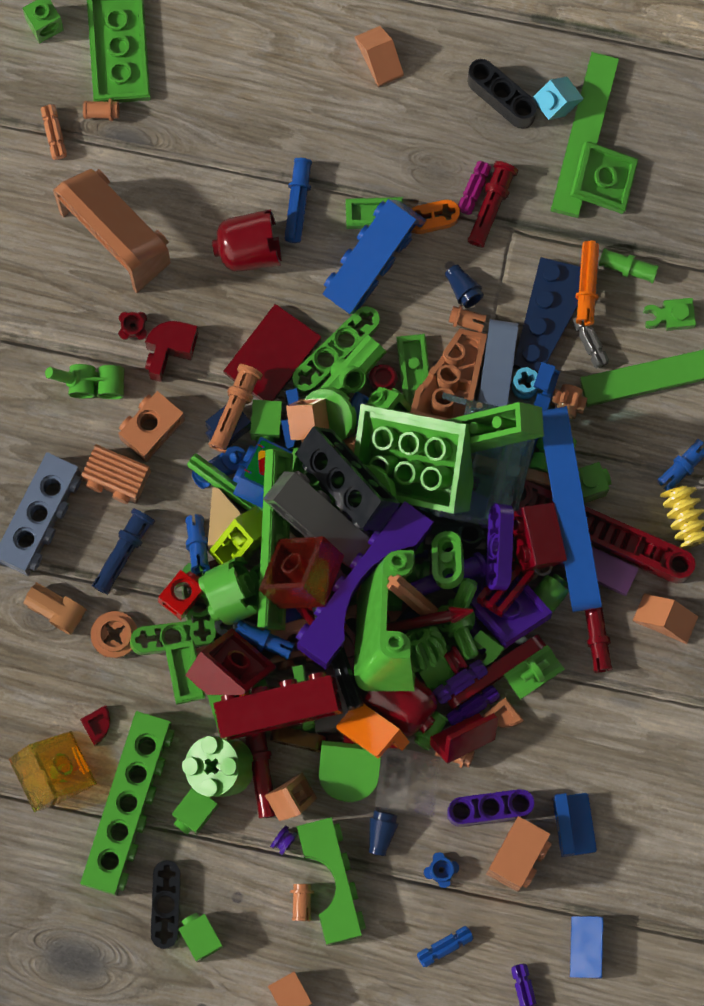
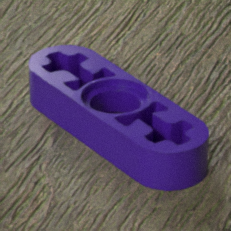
(499, 546)

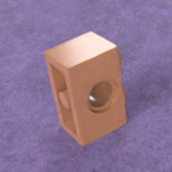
(147, 442)

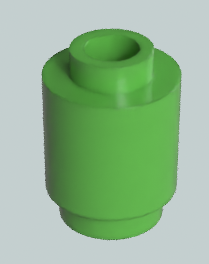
(551, 591)

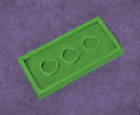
(118, 50)

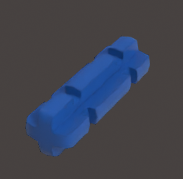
(445, 946)

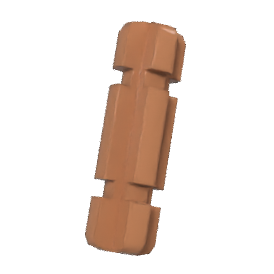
(53, 132)

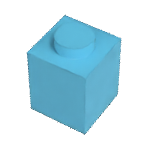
(557, 98)

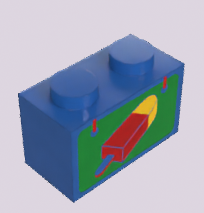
(251, 478)

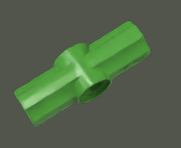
(357, 364)

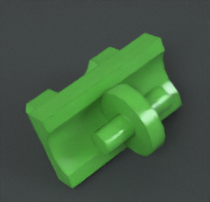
(534, 672)

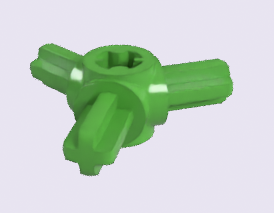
(461, 629)

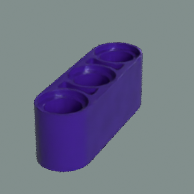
(502, 799)

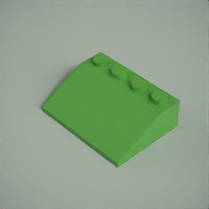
(421, 455)

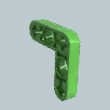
(185, 628)

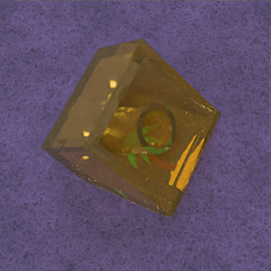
(52, 771)

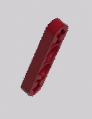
(498, 669)

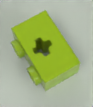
(240, 538)

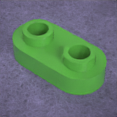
(447, 562)

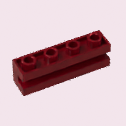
(277, 707)

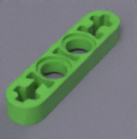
(335, 349)

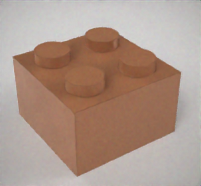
(518, 854)

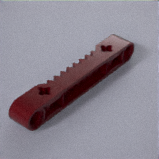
(624, 540)

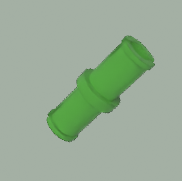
(628, 265)

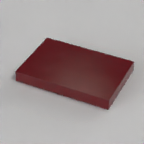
(276, 351)

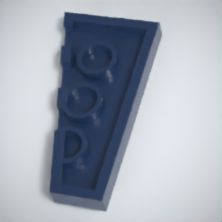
(548, 312)

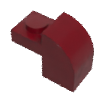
(170, 339)

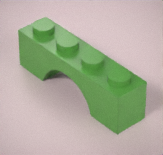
(320, 843)

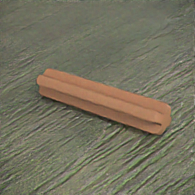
(410, 595)

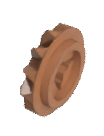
(99, 634)

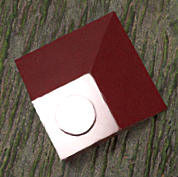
(229, 666)

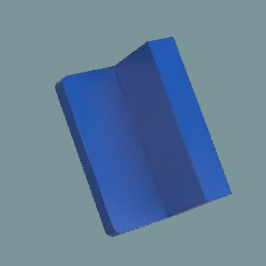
(574, 824)

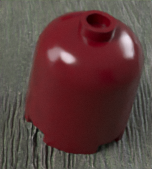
(248, 242)
(405, 709)

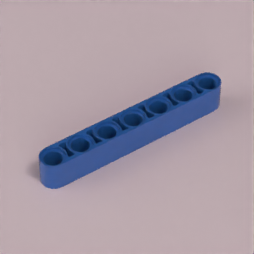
(570, 510)

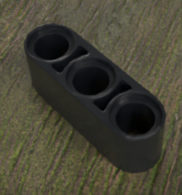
(499, 81)

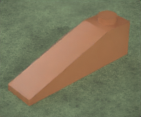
(453, 374)

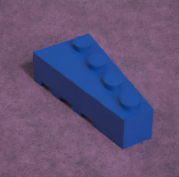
(372, 255)

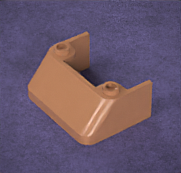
(114, 225)

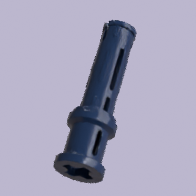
(129, 540)

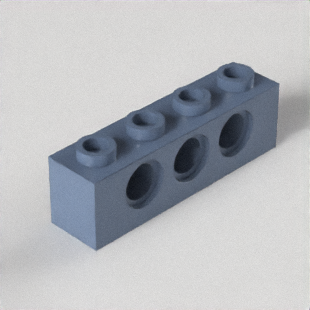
(51, 471)

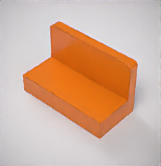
(371, 731)

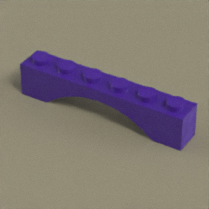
(325, 635)

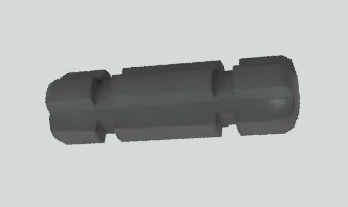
(592, 344)

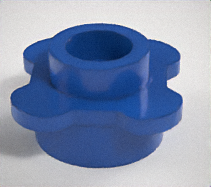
(450, 868)

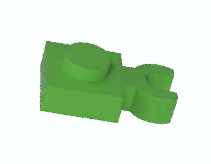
(676, 314)

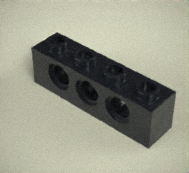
(346, 479)

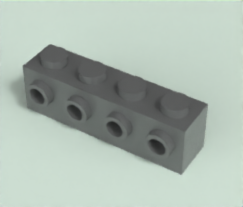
(315, 515)

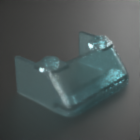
(497, 472)

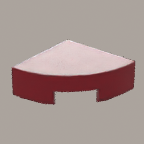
(97, 724)

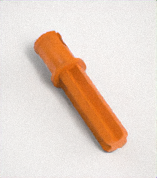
(587, 284)

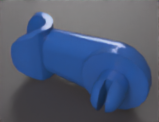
(225, 462)

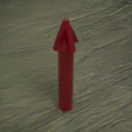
(452, 615)

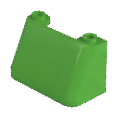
(381, 655)

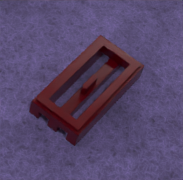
(517, 570)

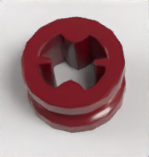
(455, 660)

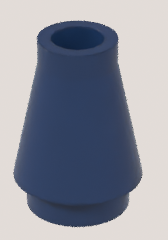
(464, 287)
(382, 829)

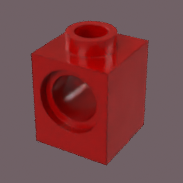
(178, 606)

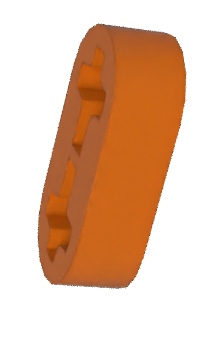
(436, 223)

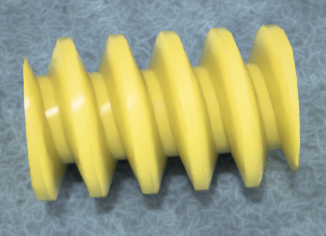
(685, 515)

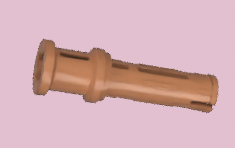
(239, 395)

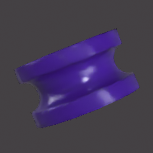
(284, 840)

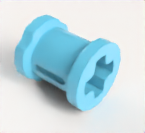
(520, 390)

